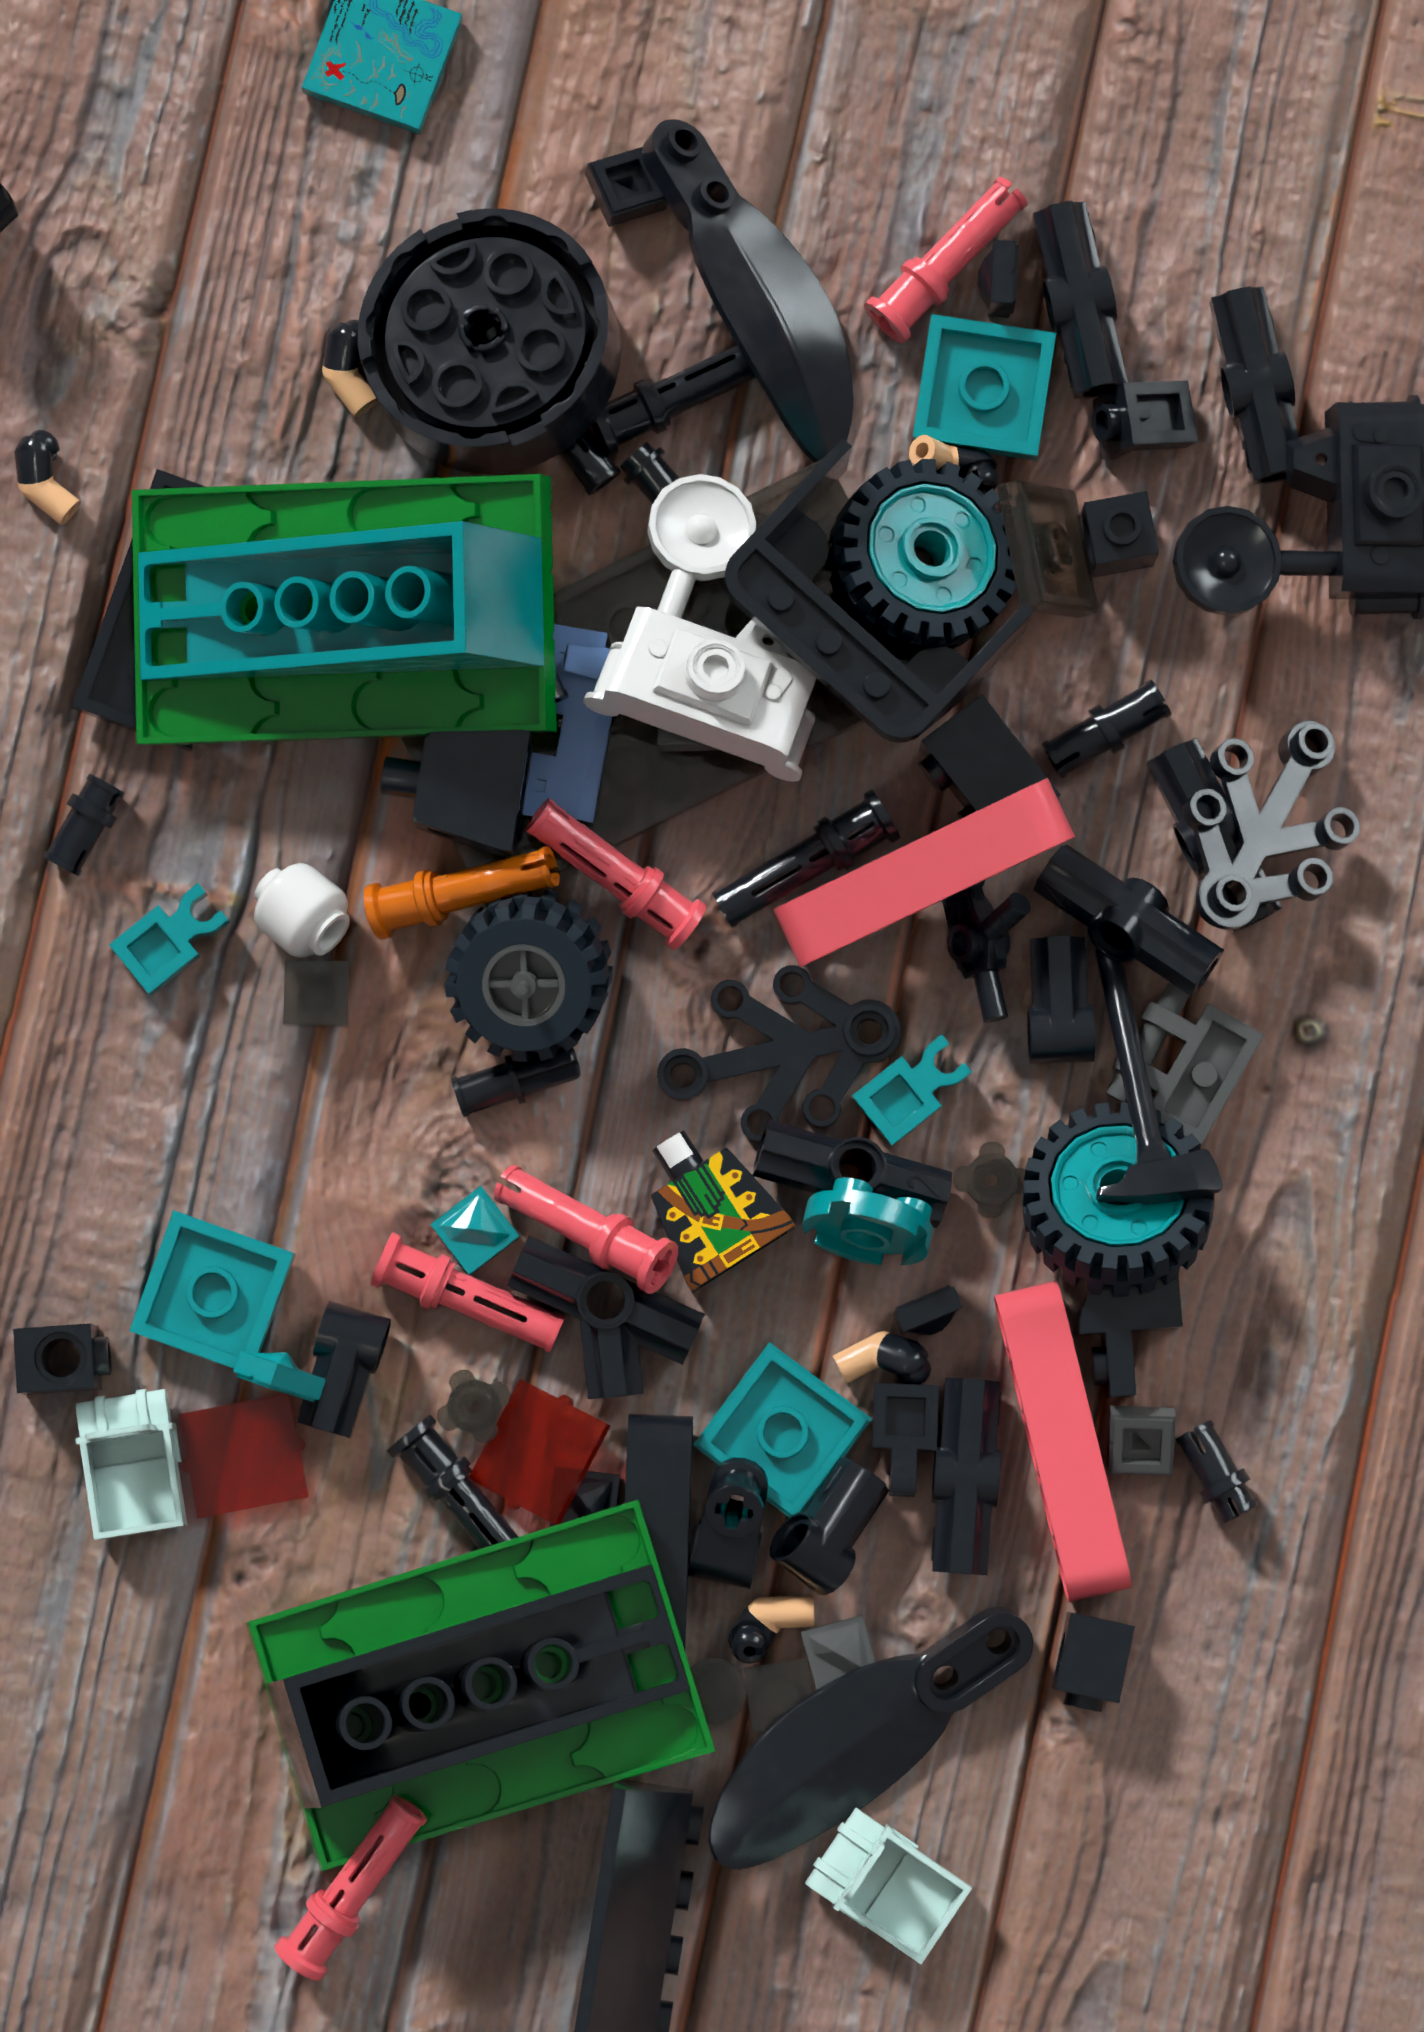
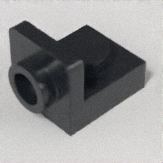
(1144, 418)

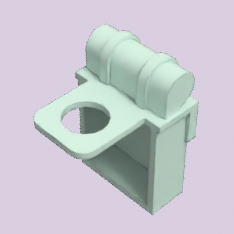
(131, 1464)
(888, 1885)

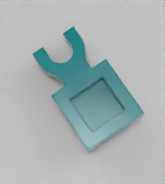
(161, 946)
(903, 1096)

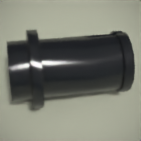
(648, 471)

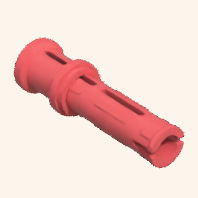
(927, 279)
(638, 889)
(610, 1239)
(541, 1324)
(335, 1911)

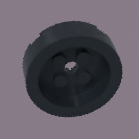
(509, 398)

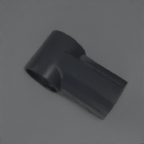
(1060, 1018)
(347, 1353)
(820, 1540)

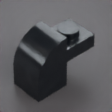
(1115, 1320)

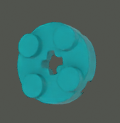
(868, 1224)

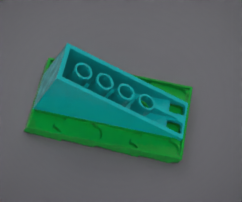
(343, 610)

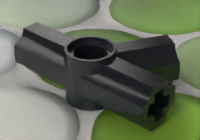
(611, 1343)

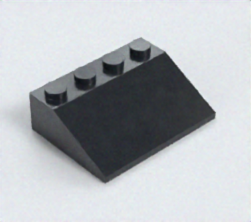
(635, 1909)

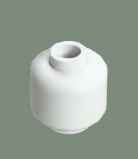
(301, 910)

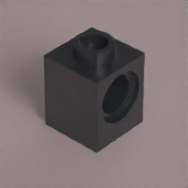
(1119, 534)
(33, 1350)
(1092, 1661)

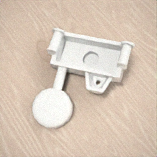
(694, 678)

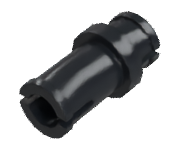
(84, 824)
(1217, 1472)

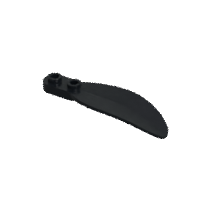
(759, 290)
(856, 1740)

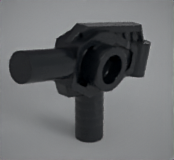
(981, 942)

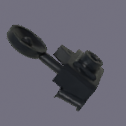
(1374, 520)

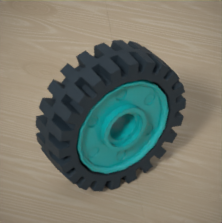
(887, 580)
(1099, 1238)

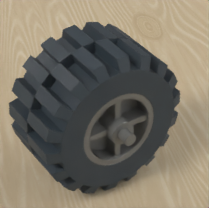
(529, 975)

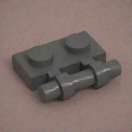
(1205, 1068)

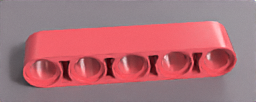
(924, 872)
(1062, 1441)

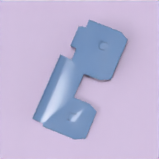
(577, 769)

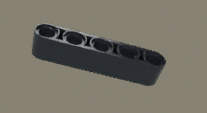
(661, 1481)

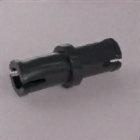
(1106, 729)

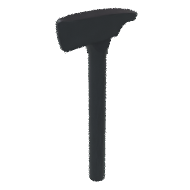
(1155, 1174)

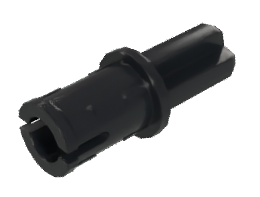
(514, 1080)

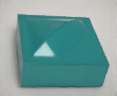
(475, 1230)
(279, 1373)

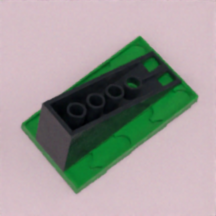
(536, 1672)

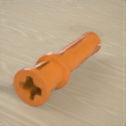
(432, 897)

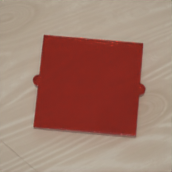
(539, 1452)
(243, 1455)

